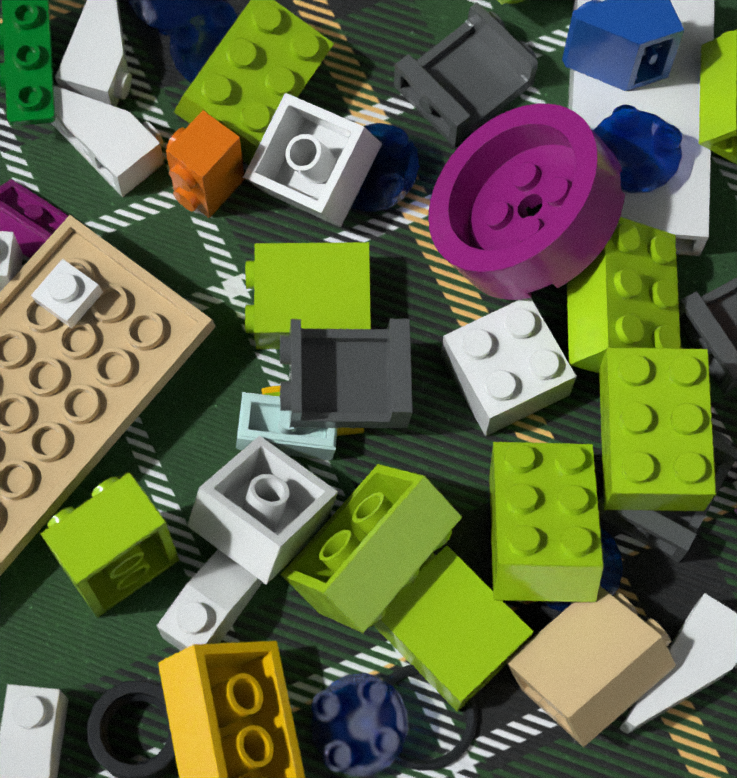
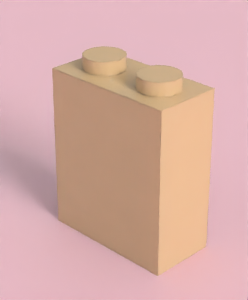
(592, 664)

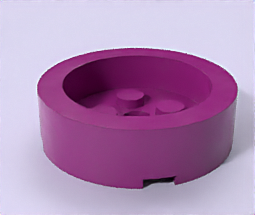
(517, 163)

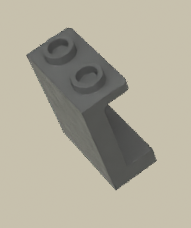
(467, 75)
(712, 325)
(347, 376)
(671, 530)

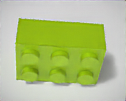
(252, 69)
(625, 296)
(656, 429)
(544, 522)
(111, 543)
(372, 547)

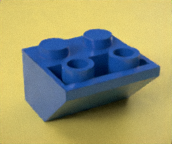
(623, 41)

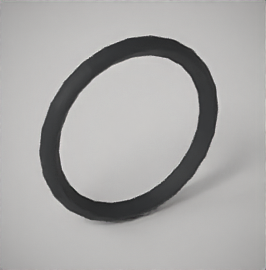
(457, 751)

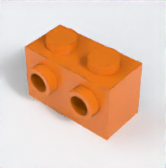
(204, 164)

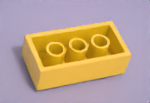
(230, 712)

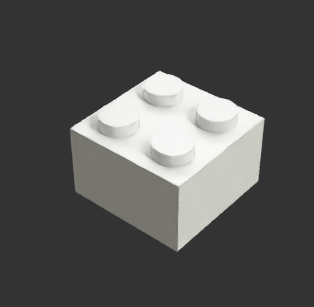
(313, 159)
(507, 365)
(261, 509)

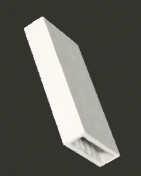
(683, 202)

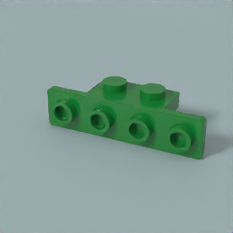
(27, 62)

